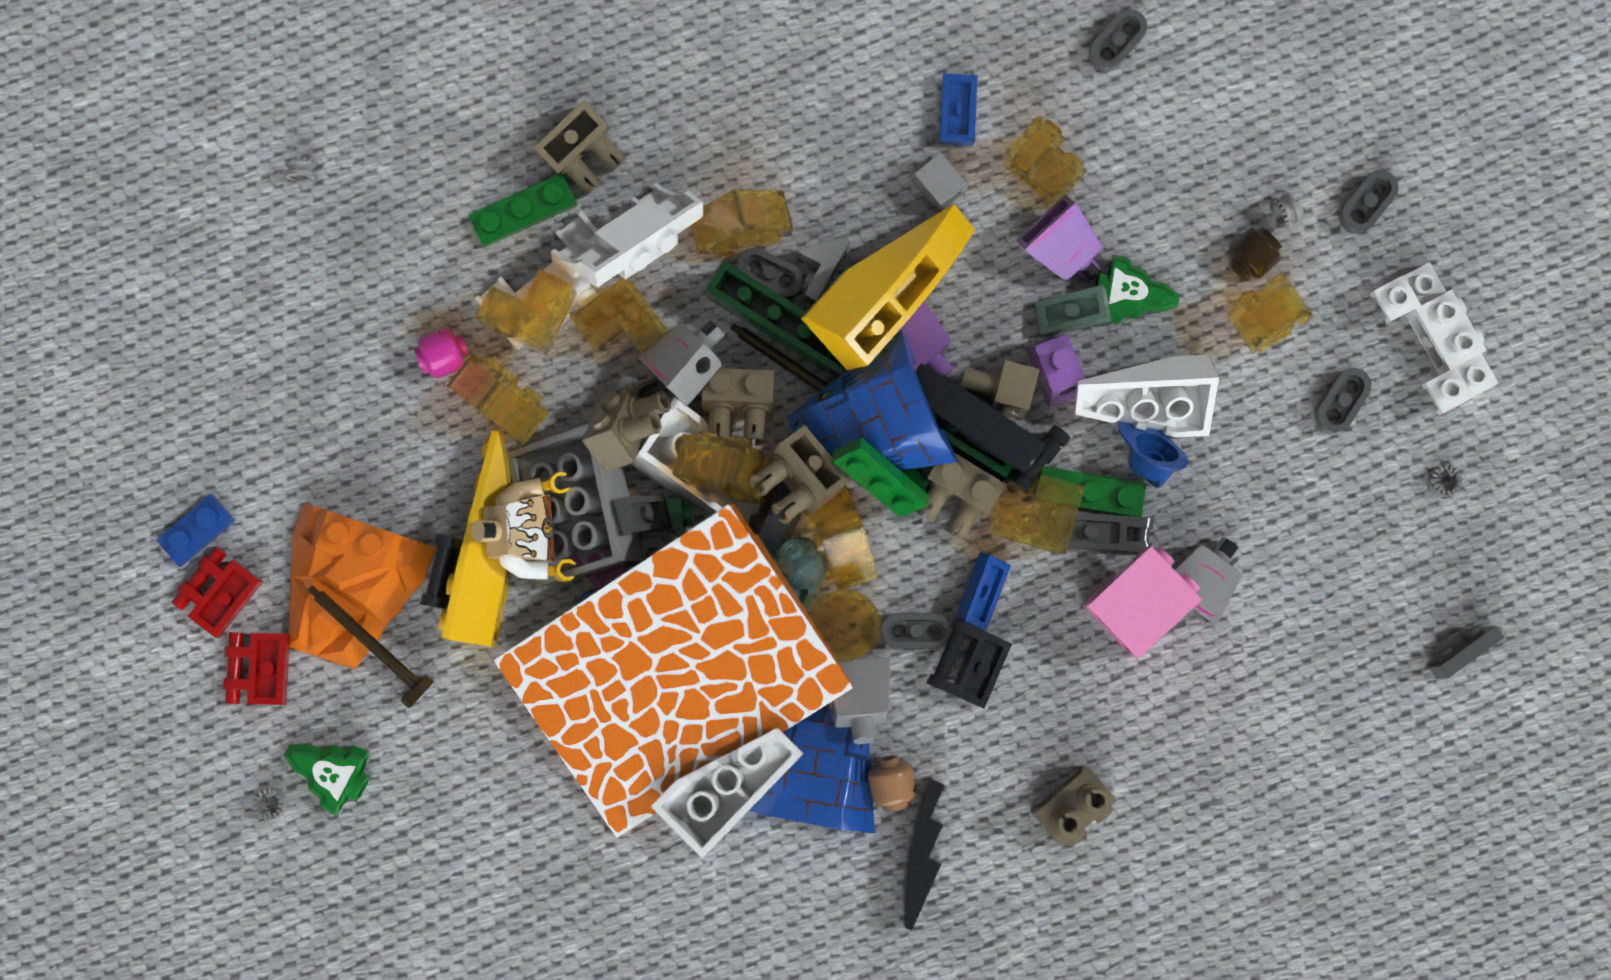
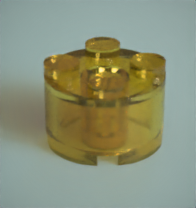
(1270, 314)
(860, 612)

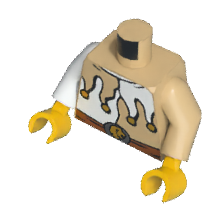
(521, 530)

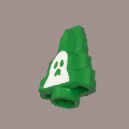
(1132, 291)
(331, 772)

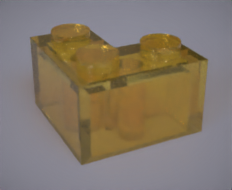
(1041, 162)
(741, 220)
(618, 311)
(534, 319)
(496, 395)
(720, 465)
(1049, 520)
(843, 541)

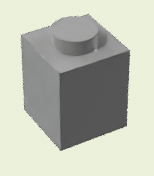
(938, 181)

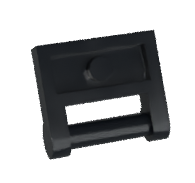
(1053, 440)
(443, 565)
(979, 667)

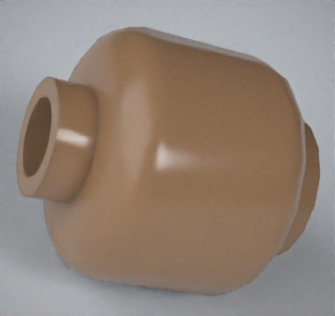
(892, 783)

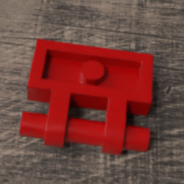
(223, 599)
(267, 668)

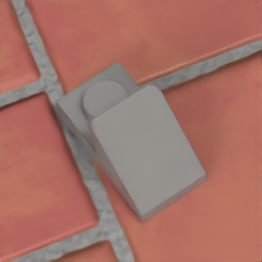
(825, 258)

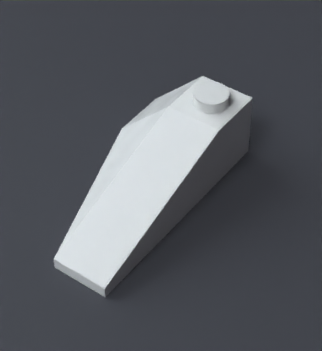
(1159, 395)
(659, 456)
(717, 796)

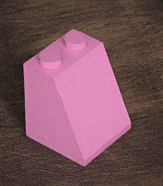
(1143, 601)

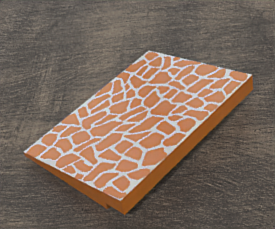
(674, 667)

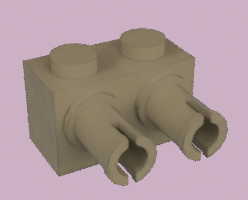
(573, 135)
(1006, 392)
(739, 395)
(622, 425)
(805, 470)
(973, 486)
(1074, 807)

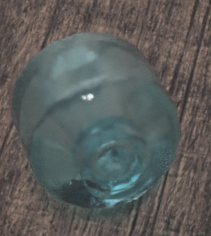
(801, 563)

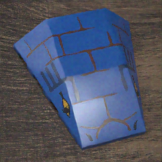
(882, 407)
(828, 780)

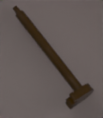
(779, 358)
(417, 686)

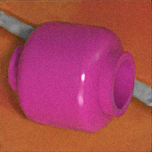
(441, 352)

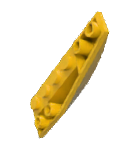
(886, 288)
(479, 583)

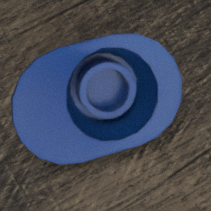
(1152, 453)

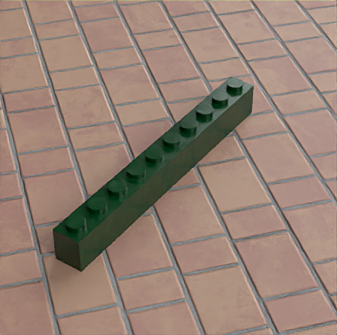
(783, 323)

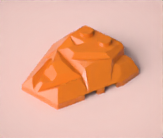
(360, 569)

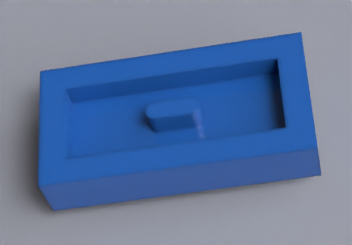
(958, 109)
(195, 530)
(983, 591)

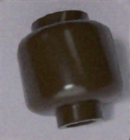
(1254, 253)

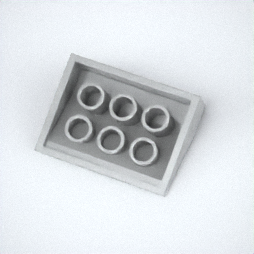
(583, 507)

